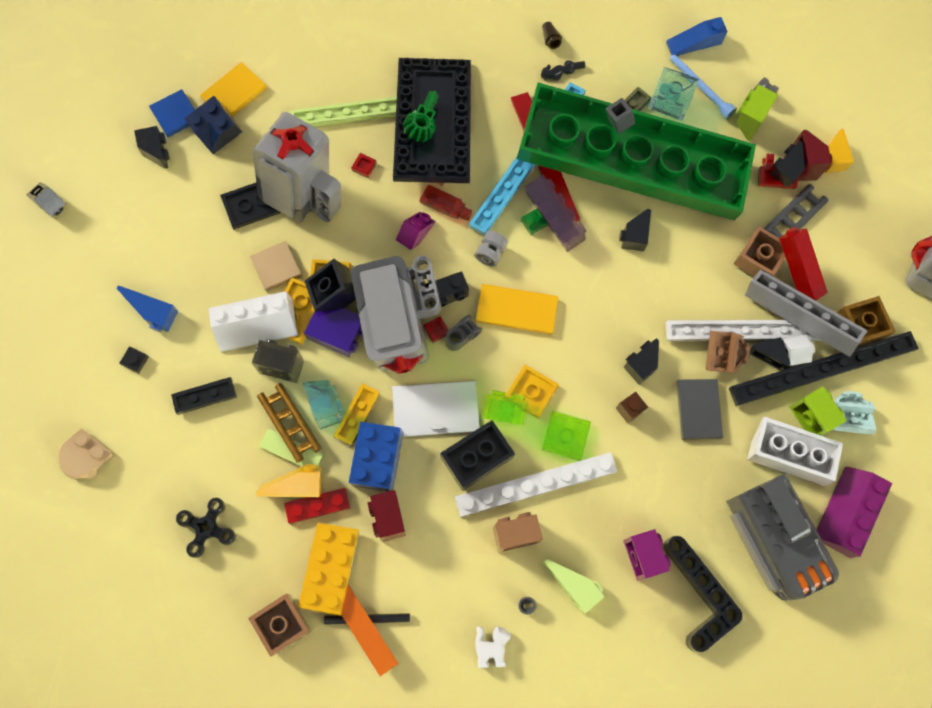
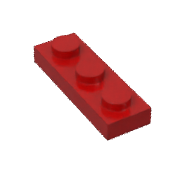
(317, 506)

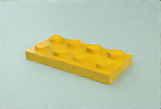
(328, 569)

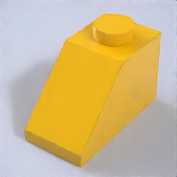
(841, 153)

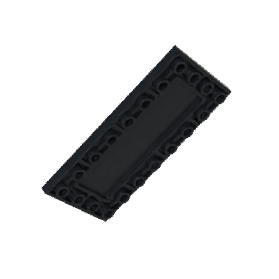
(447, 153)

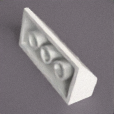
(253, 320)
(795, 452)

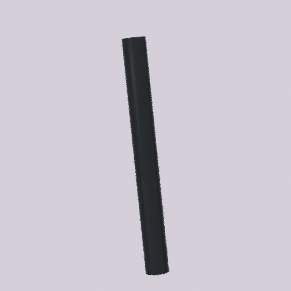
(375, 618)

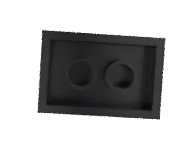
(477, 455)

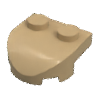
(82, 456)

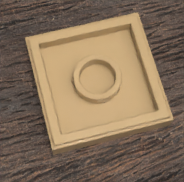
(275, 266)

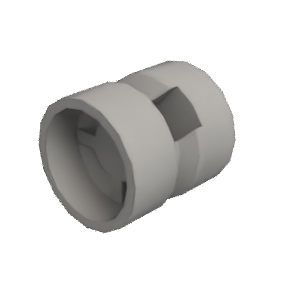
(490, 249)

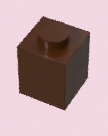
(631, 407)

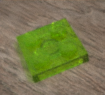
(566, 435)

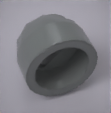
(527, 600)

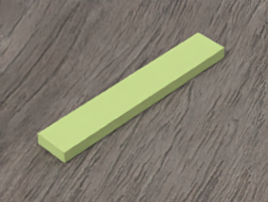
(348, 112)

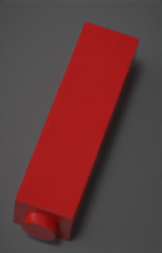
(803, 263)

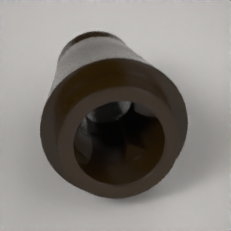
(551, 35)

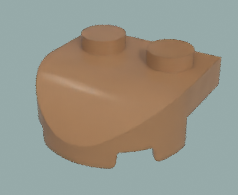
(726, 352)

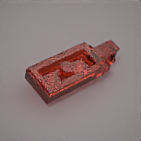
(445, 203)

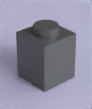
(620, 115)

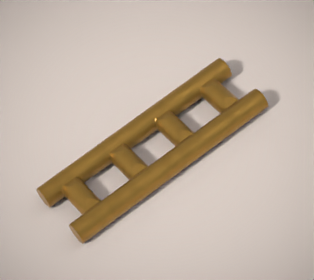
(300, 426)

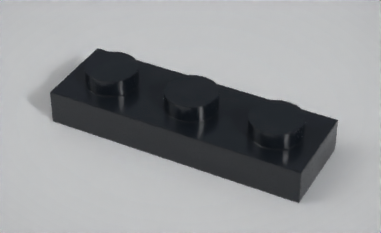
(203, 395)

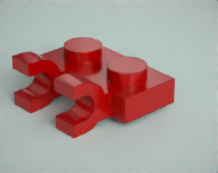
(765, 179)

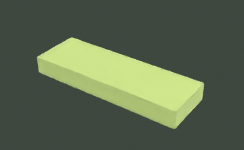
(274, 444)

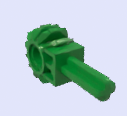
(420, 123)

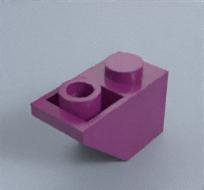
(414, 230)

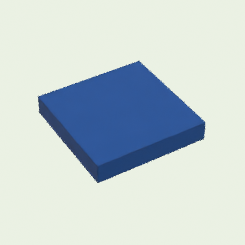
(172, 111)

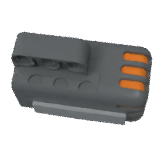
(782, 540)

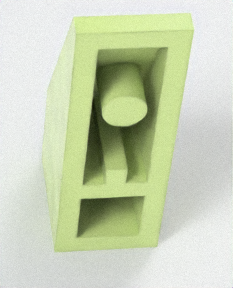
(578, 588)

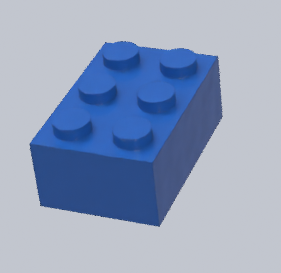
(376, 457)

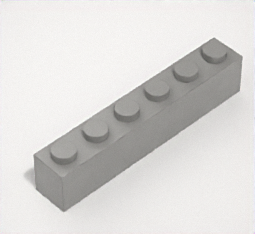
(805, 313)

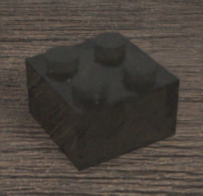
(278, 360)

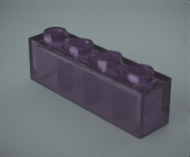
(555, 213)

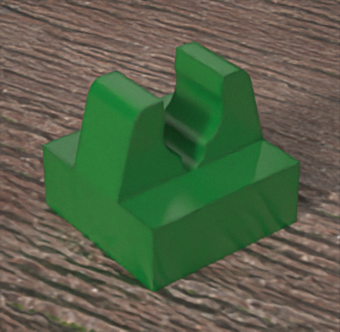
(534, 221)

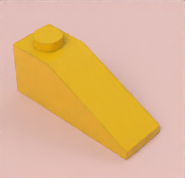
(298, 483)

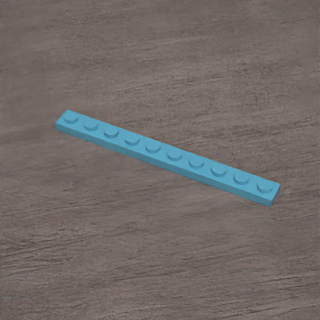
(506, 188)

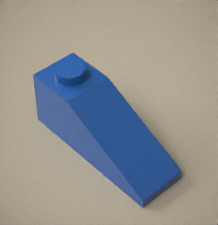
(702, 36)
(154, 311)

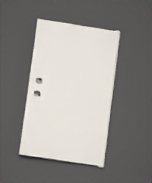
(436, 406)

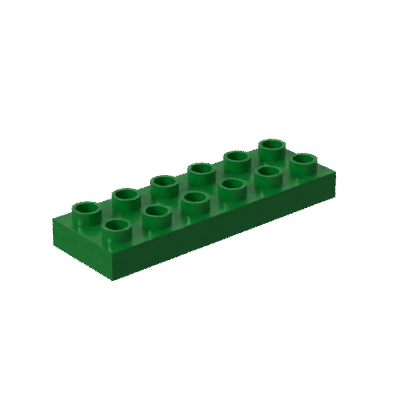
(648, 158)

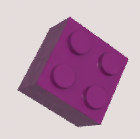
(647, 554)

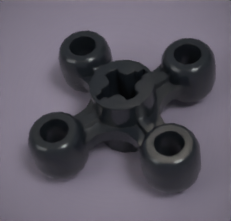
(201, 534)

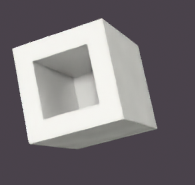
(799, 349)

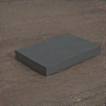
(699, 409)

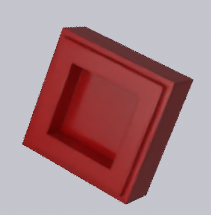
(364, 165)
(436, 329)

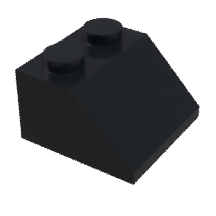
(331, 287)

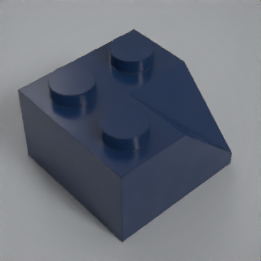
(213, 124)

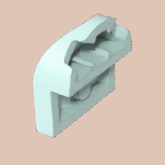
(857, 413)

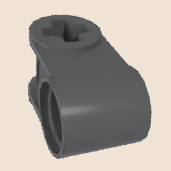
(465, 330)

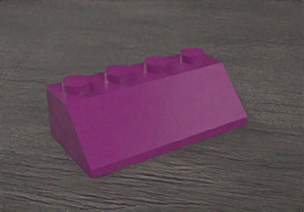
(853, 511)

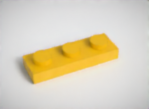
(356, 413)

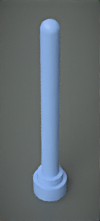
(726, 109)

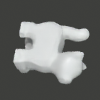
(487, 650)

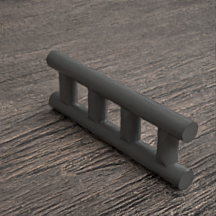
(794, 205)

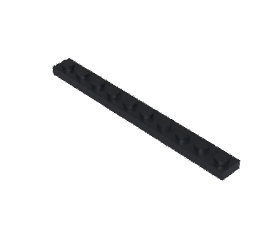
(822, 368)

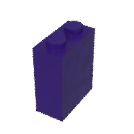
(335, 330)

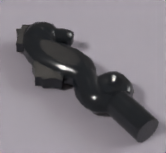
(556, 72)

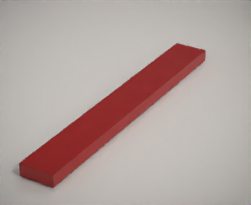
(522, 107)

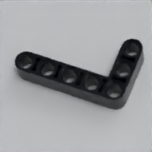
(705, 592)

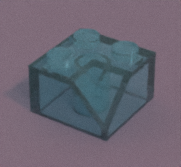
(673, 93)
(324, 406)

